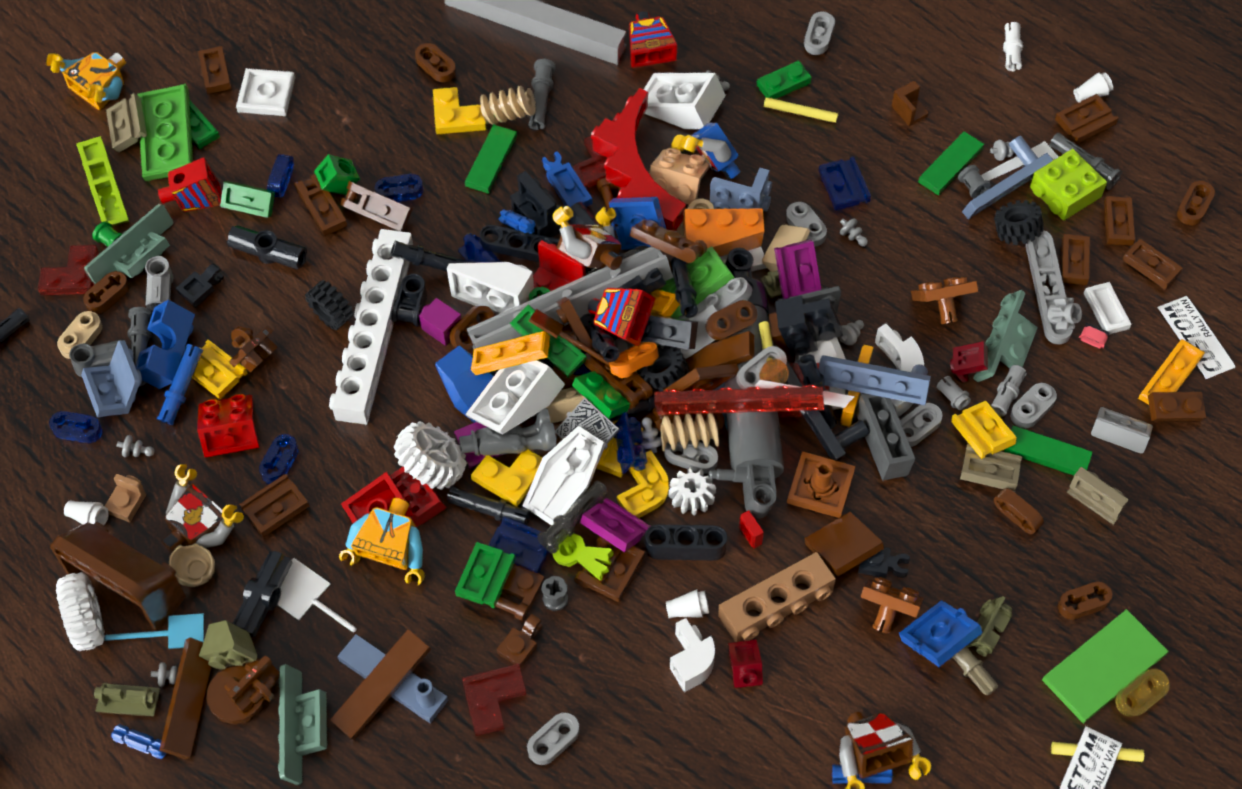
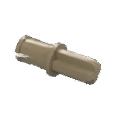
(975, 670)

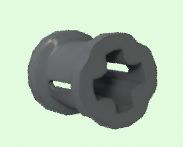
(974, 181)
(549, 587)

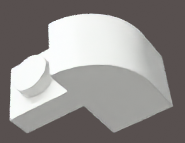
(696, 661)

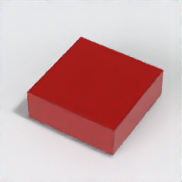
(751, 529)

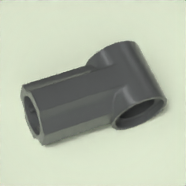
(95, 356)

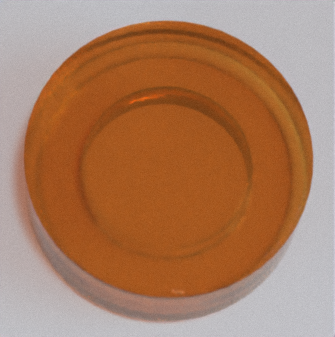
(774, 371)

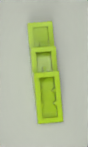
(102, 181)

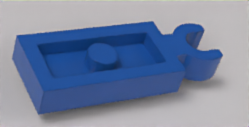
(566, 182)

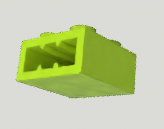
(1068, 184)

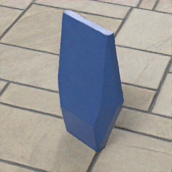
(460, 381)

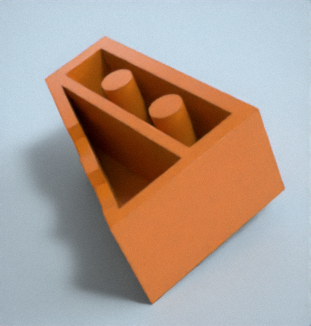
(725, 228)

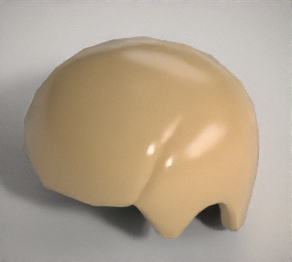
(193, 565)

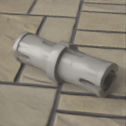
(1008, 390)

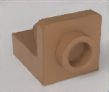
(126, 497)

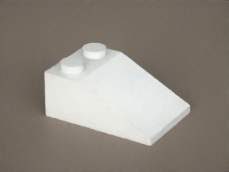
(684, 98)
(491, 284)
(515, 396)

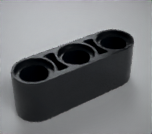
(674, 550)

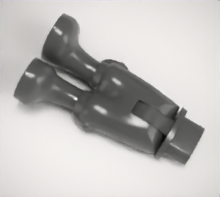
(515, 441)

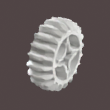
(430, 455)
(80, 611)

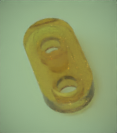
(1140, 694)

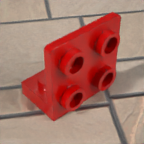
(556, 268)
(227, 425)

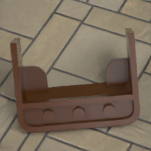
(121, 569)

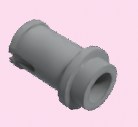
(958, 397)

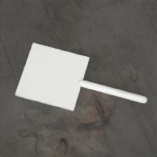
(302, 589)

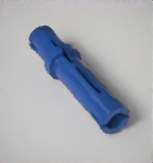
(180, 383)

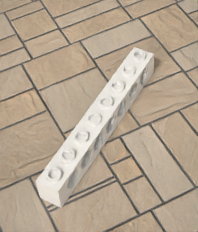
(357, 406)

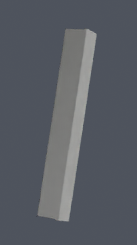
(551, 24)
(578, 292)

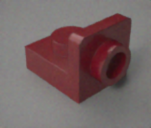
(969, 359)
(745, 663)

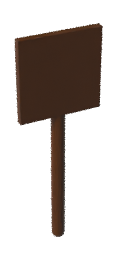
(555, 328)

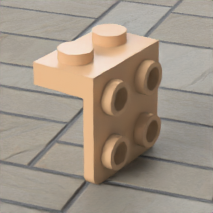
(679, 173)

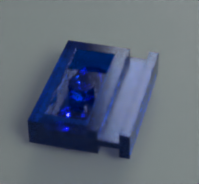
(844, 183)
(521, 541)

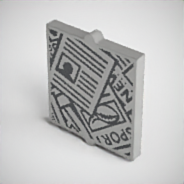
(589, 419)

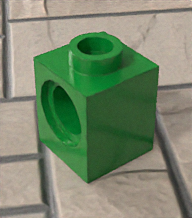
(336, 173)

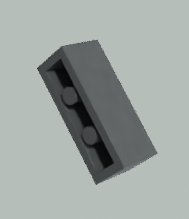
(885, 436)

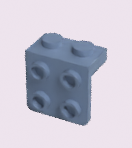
(732, 195)
(113, 386)

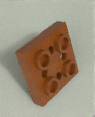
(944, 295)
(823, 476)
(891, 601)

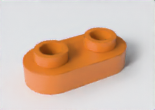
(634, 359)

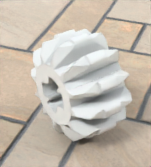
(681, 491)

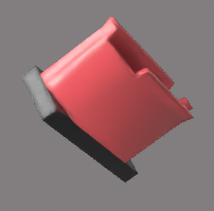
(1094, 336)

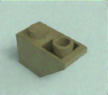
(227, 645)

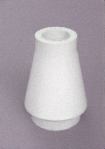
(1098, 84)
(86, 512)
(688, 605)

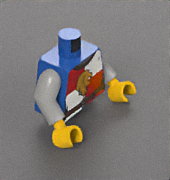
(713, 146)

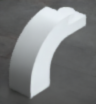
(902, 354)

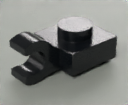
(652, 282)
(199, 287)

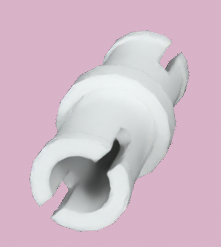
(1013, 46)

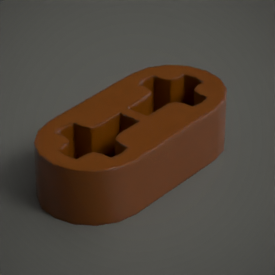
(106, 292)
(1018, 511)
(1083, 594)

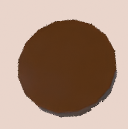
(220, 702)

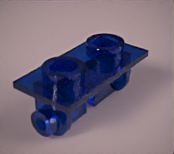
(475, 252)
(628, 453)

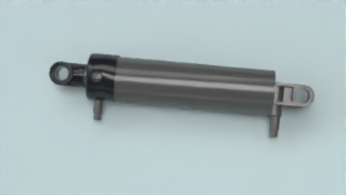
(752, 436)

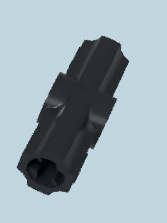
(267, 247)
(262, 592)

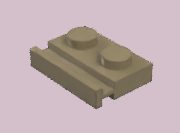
(126, 122)
(995, 470)
(1097, 495)

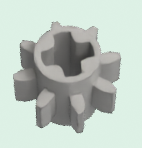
(1064, 313)

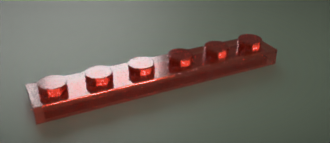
(739, 400)

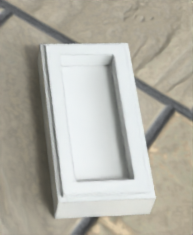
(1107, 308)

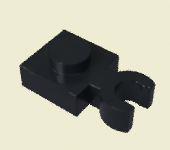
(882, 562)

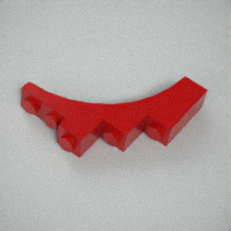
(623, 164)

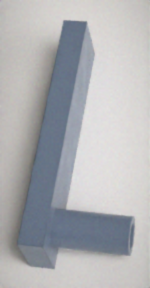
(1032, 164)
(876, 380)
(413, 693)

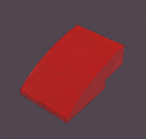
(422, 500)

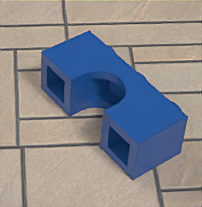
(173, 328)

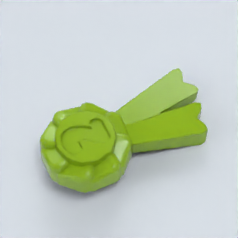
(574, 551)

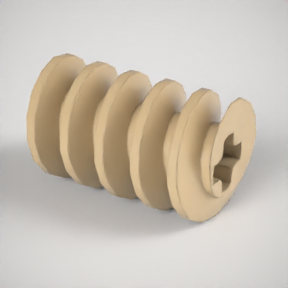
(508, 106)
(689, 431)

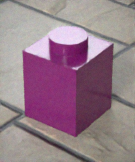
(438, 320)

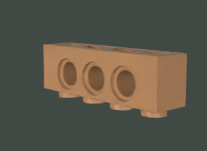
(809, 571)

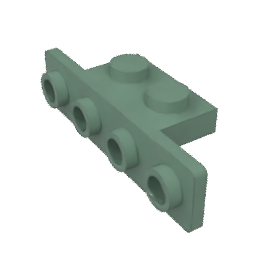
(133, 247)
(1010, 336)
(301, 723)

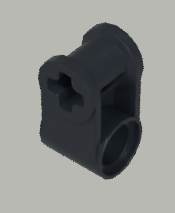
(410, 304)

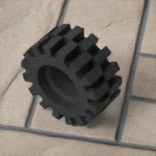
(1019, 222)
(329, 304)
(667, 357)

